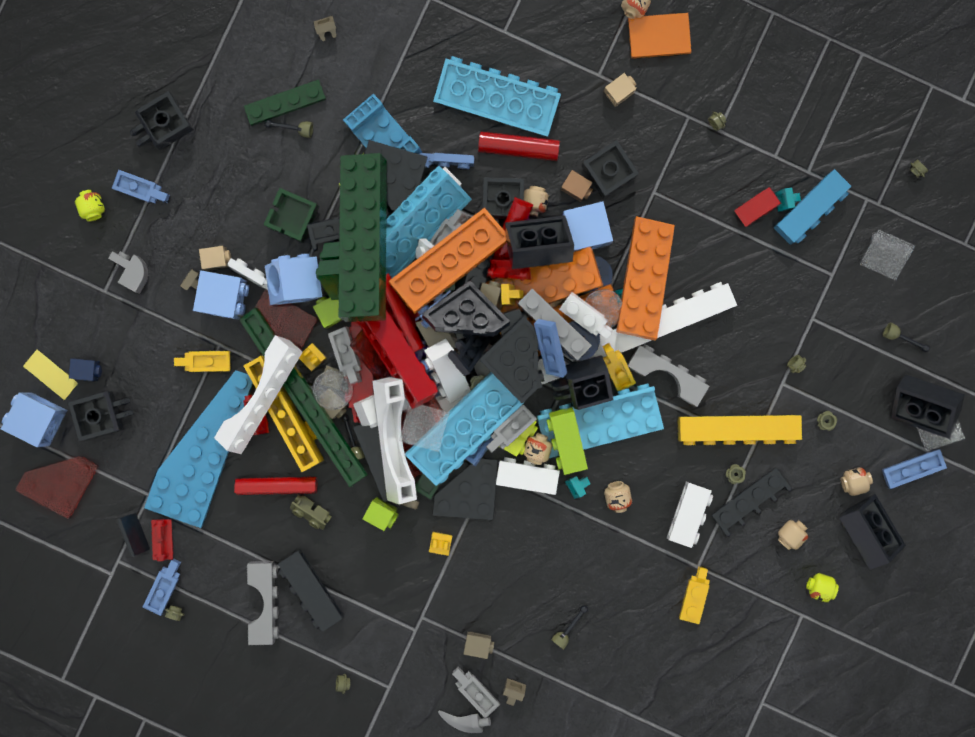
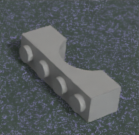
(569, 338)
(690, 388)
(262, 577)

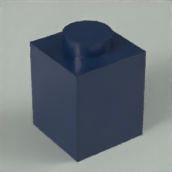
(85, 369)

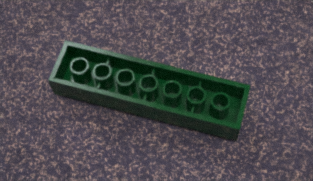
(362, 237)

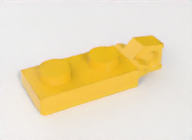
(205, 361)
(618, 368)
(695, 597)

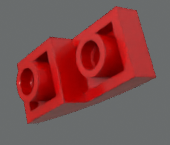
(757, 207)

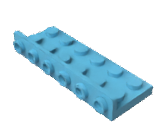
(497, 96)
(421, 217)
(612, 421)
(466, 428)

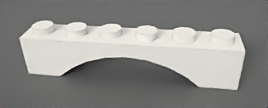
(278, 364)
(389, 404)

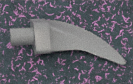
(469, 724)

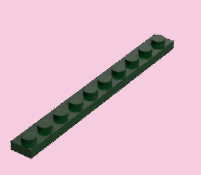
(304, 400)

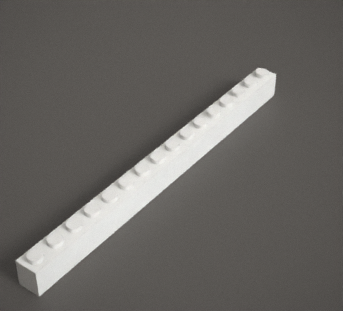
(672, 318)

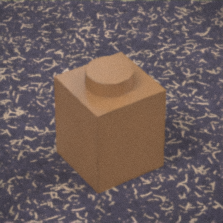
(577, 186)

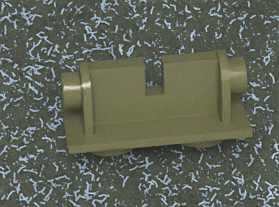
(303, 509)

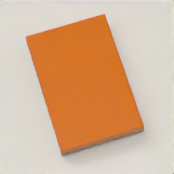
(659, 35)

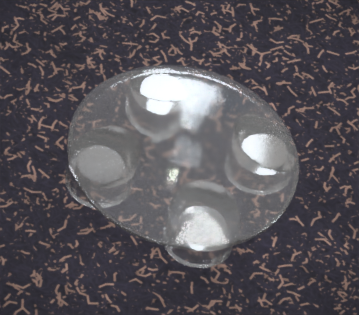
(607, 303)
(332, 390)

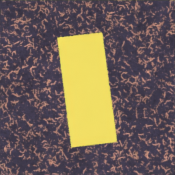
(50, 374)

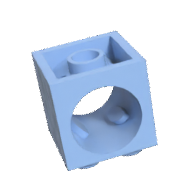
(589, 226)
(292, 279)
(221, 295)
(33, 419)

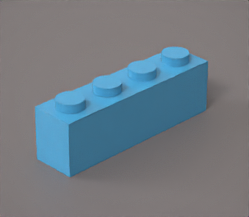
(812, 207)

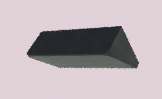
(133, 534)

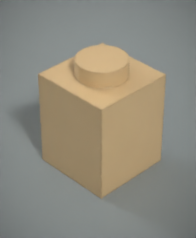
(620, 89)
(214, 258)

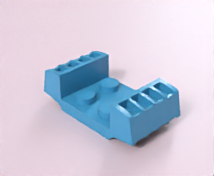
(374, 123)

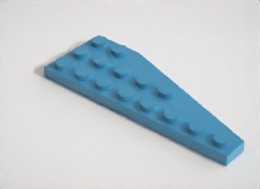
(193, 469)

